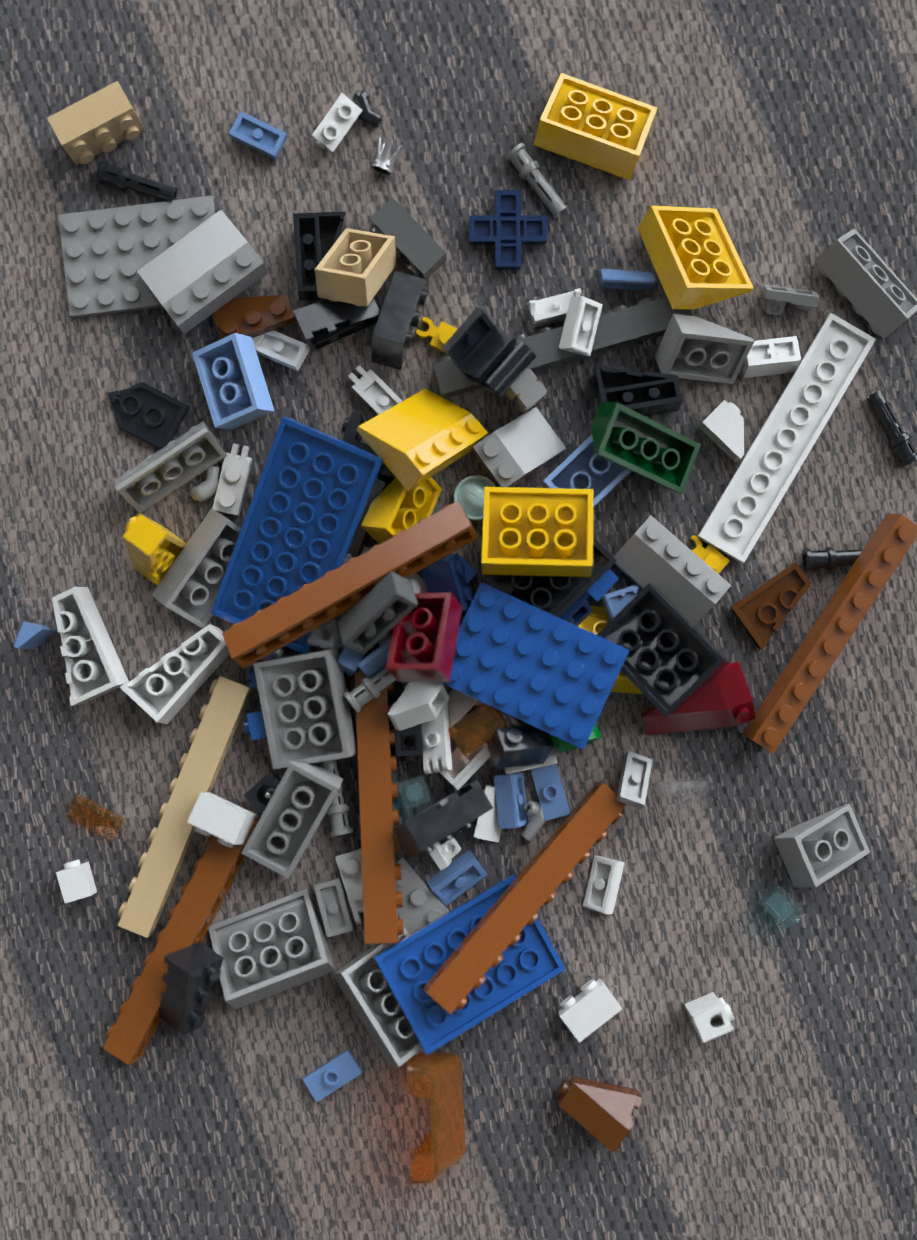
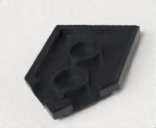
(148, 413)

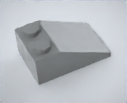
(702, 350)
(518, 448)
(822, 847)

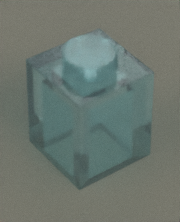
(414, 791)
(781, 907)

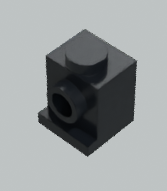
(409, 753)

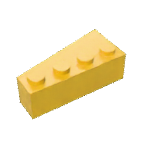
(151, 547)

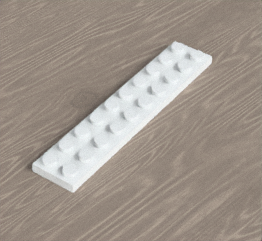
(786, 438)

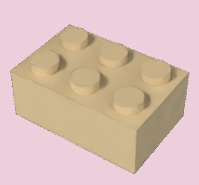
(96, 124)
(356, 267)

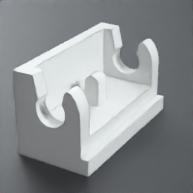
(551, 309)
(772, 357)
(465, 767)

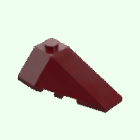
(718, 704)

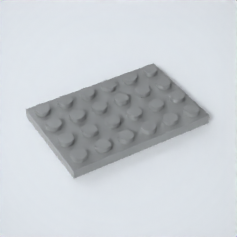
(112, 244)

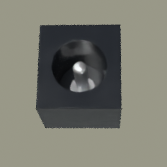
(263, 791)

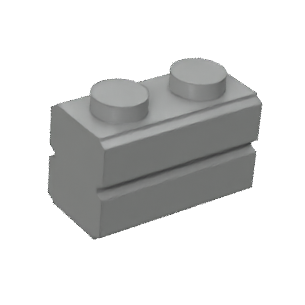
(526, 391)

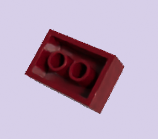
(426, 640)

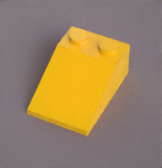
(399, 510)

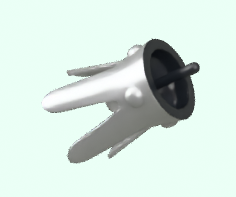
(382, 163)

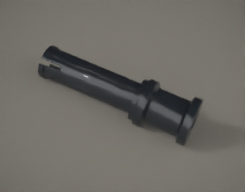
(125, 175)
(899, 440)
(828, 558)

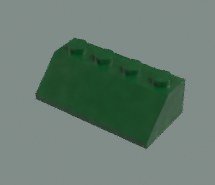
(643, 446)

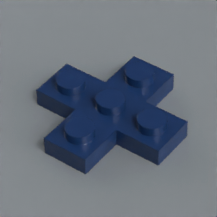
(507, 229)

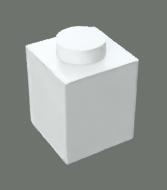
(76, 881)

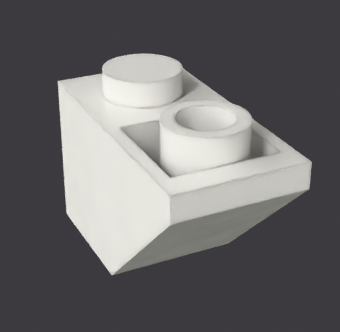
(418, 704)

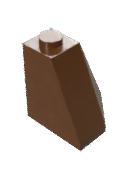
(600, 1108)

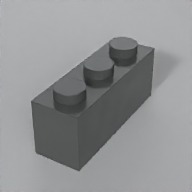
(411, 240)
(377, 613)

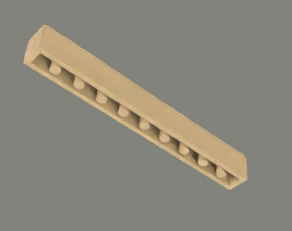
(174, 833)

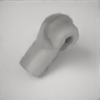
(208, 487)
(535, 818)

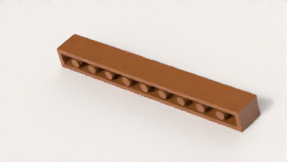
(347, 585)
(831, 631)
(378, 819)
(524, 898)
(186, 927)

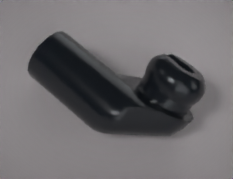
(367, 115)

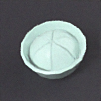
(471, 495)

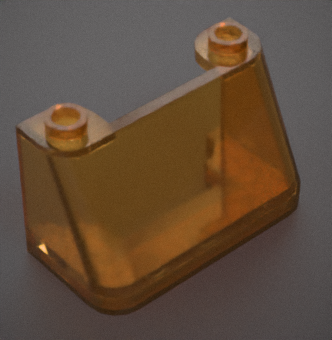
(441, 1080)

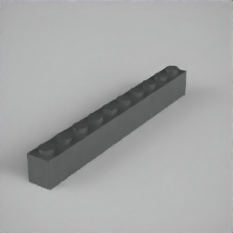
(614, 330)

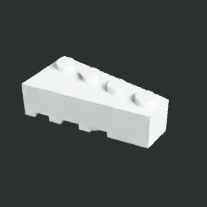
(87, 648)
(178, 675)

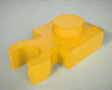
(439, 335)
(709, 555)

